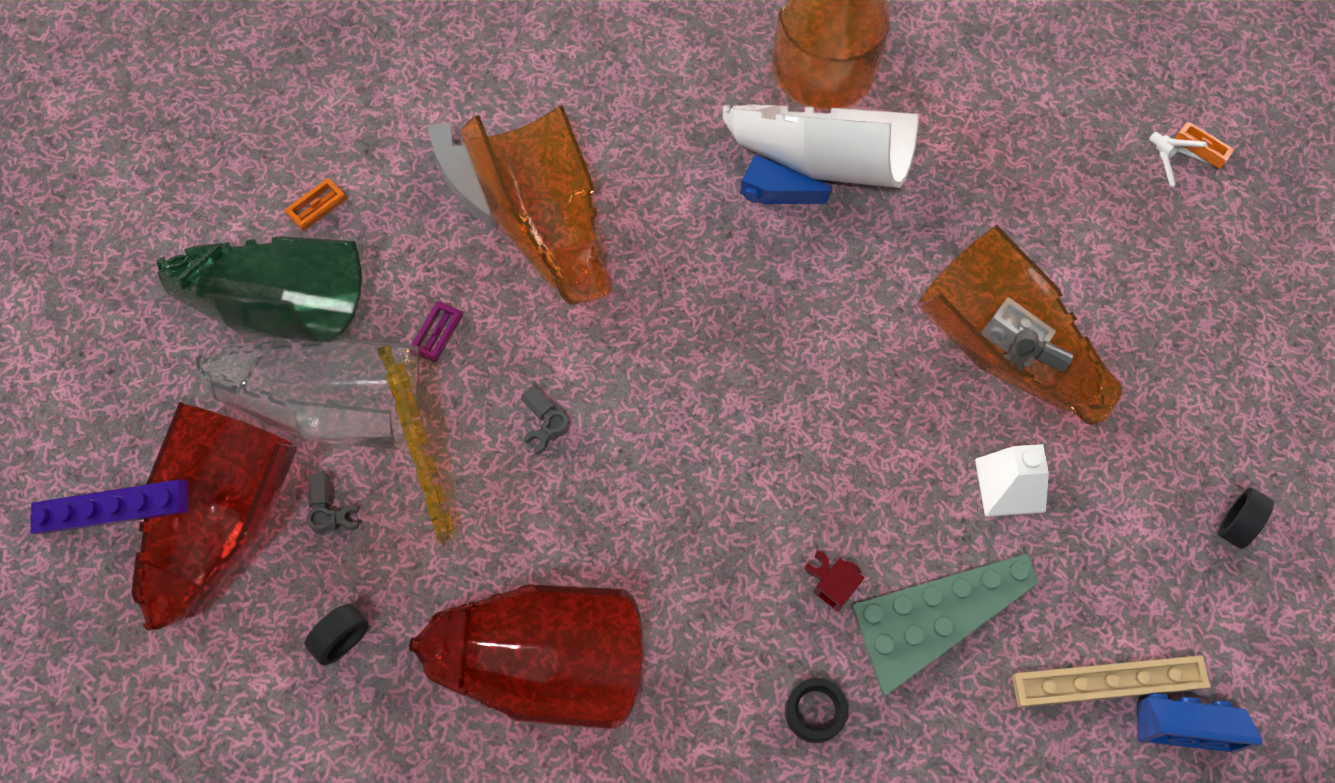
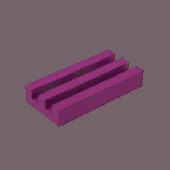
(448, 311)

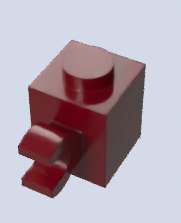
(836, 583)

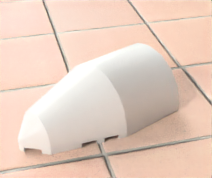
(831, 146)

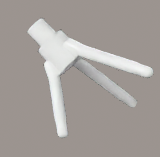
(1169, 147)

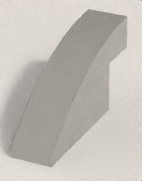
(458, 172)

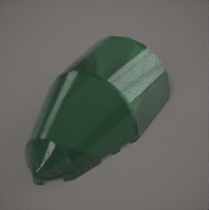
(270, 289)

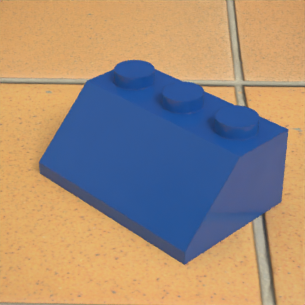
(1195, 724)

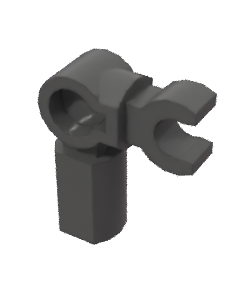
(1029, 345)
(555, 423)
(323, 519)

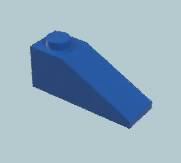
(777, 184)

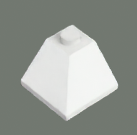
(1013, 481)

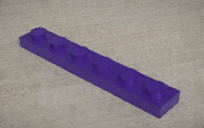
(110, 507)

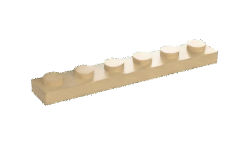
(1110, 681)

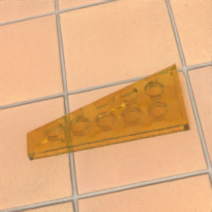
(416, 438)

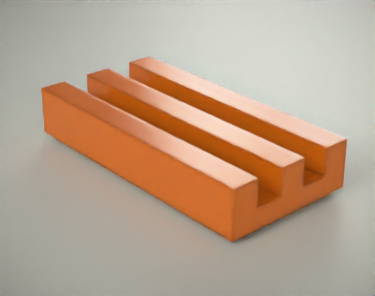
(1215, 152)
(318, 207)

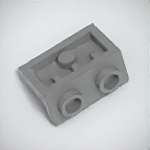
(1009, 321)

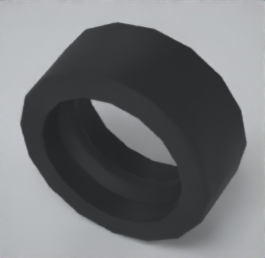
(1246, 518)
(336, 634)
(840, 703)

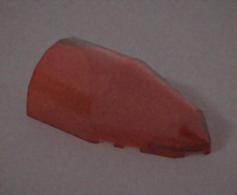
(232, 490)
(541, 654)

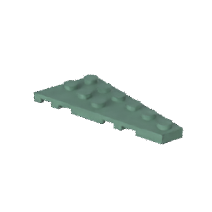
(924, 621)

